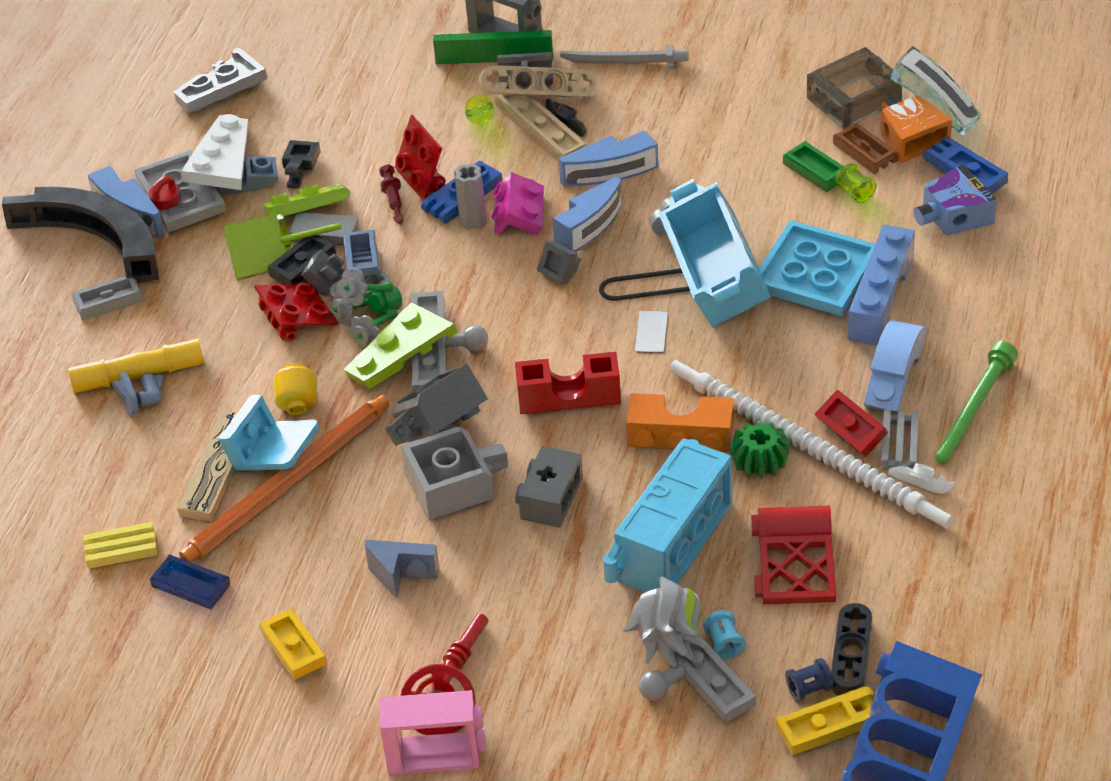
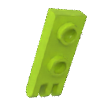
(309, 198)

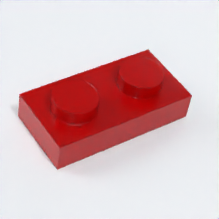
(851, 423)

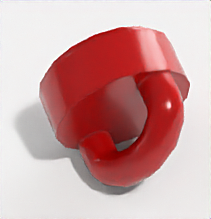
(165, 193)

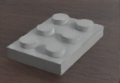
(197, 200)

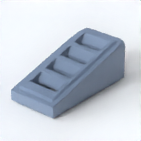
(361, 252)

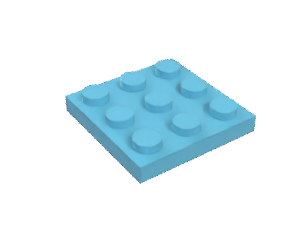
(815, 267)

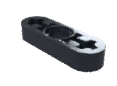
(846, 637)

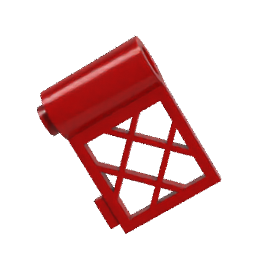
(792, 529)

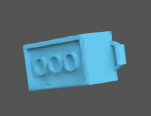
(713, 252)
(671, 518)

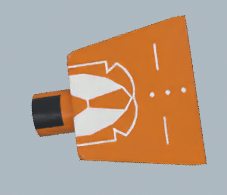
(912, 126)

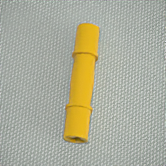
(155, 361)

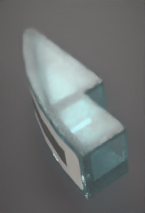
(931, 82)

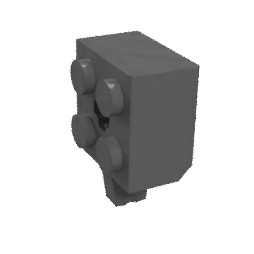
(436, 405)

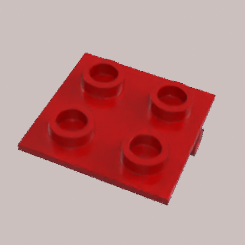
(419, 159)
(293, 307)

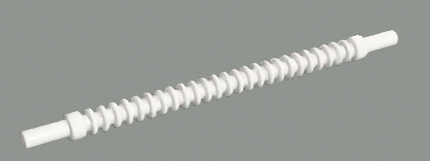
(912, 501)

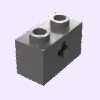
(549, 486)

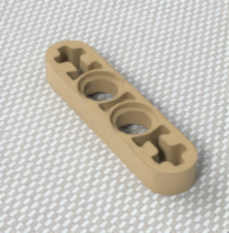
(537, 85)

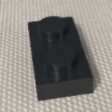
(291, 264)

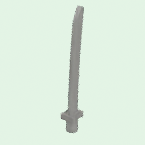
(669, 55)

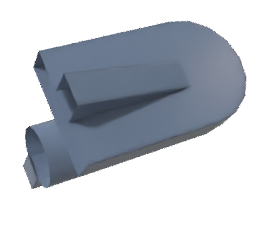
(150, 396)

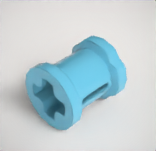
(724, 634)

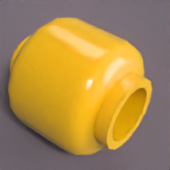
(295, 389)

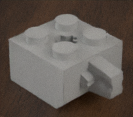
(451, 471)

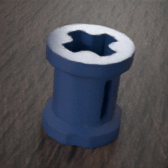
(818, 670)

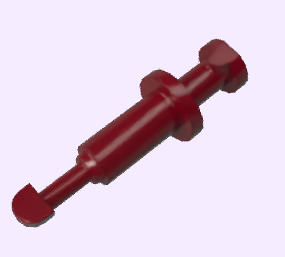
(391, 187)

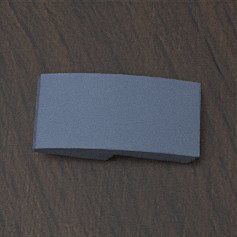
(258, 173)

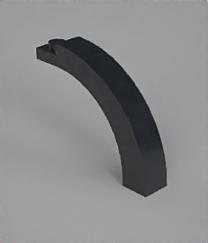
(89, 213)

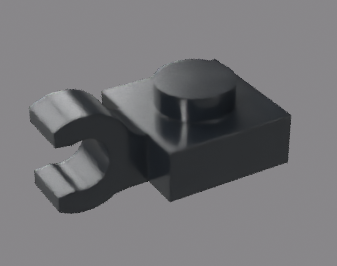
(297, 158)

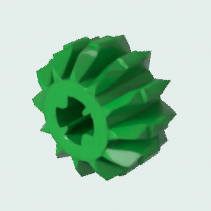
(760, 449)

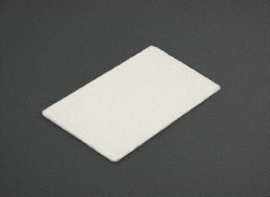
(651, 331)

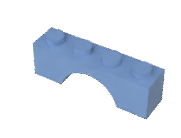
(874, 297)

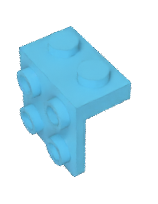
(260, 443)

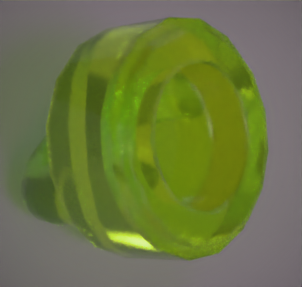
(479, 109)

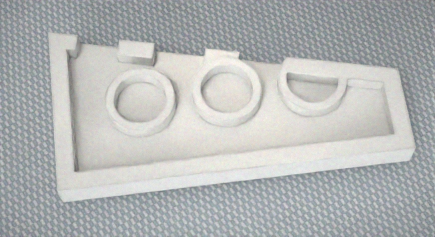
(219, 155)

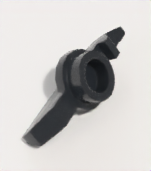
(567, 116)

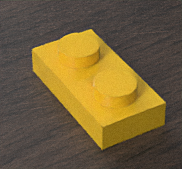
(293, 644)

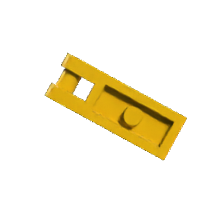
(825, 720)

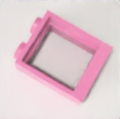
(431, 751)

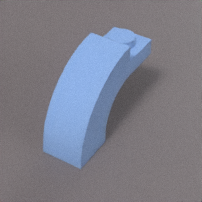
(894, 356)

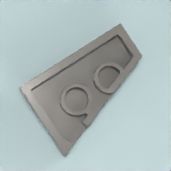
(226, 79)

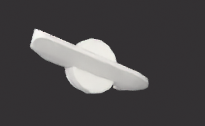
(922, 477)

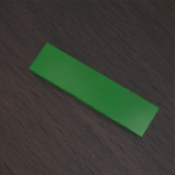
(486, 46)

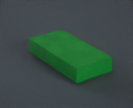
(813, 165)

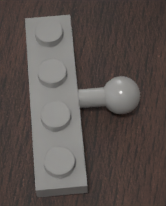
(434, 362)
(708, 676)

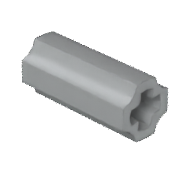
(470, 196)

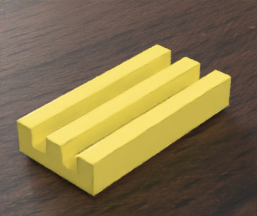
(120, 543)

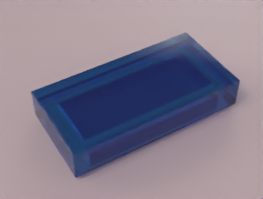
(190, 581)

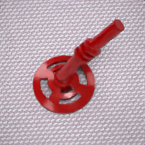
(443, 673)

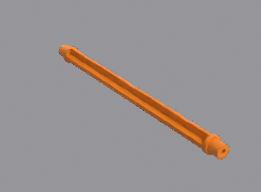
(284, 479)

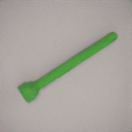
(1001, 358)

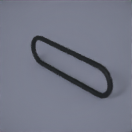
(643, 294)

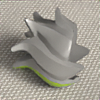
(667, 621)

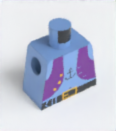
(956, 202)

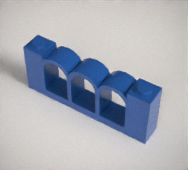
(926, 683)

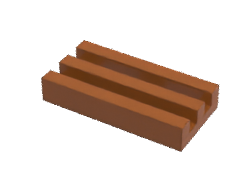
(861, 149)

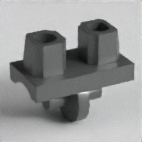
(526, 60)

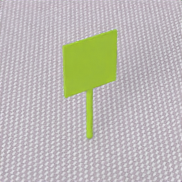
(259, 243)

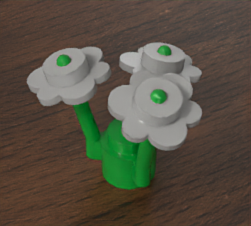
(349, 295)

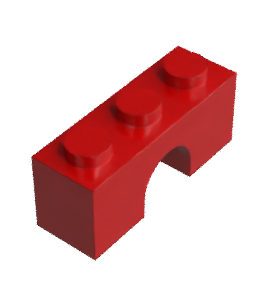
(591, 386)

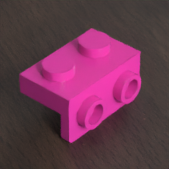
(518, 204)

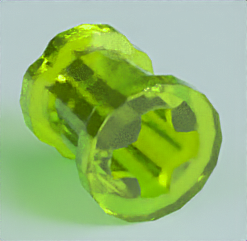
(856, 183)

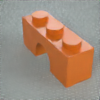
(654, 427)

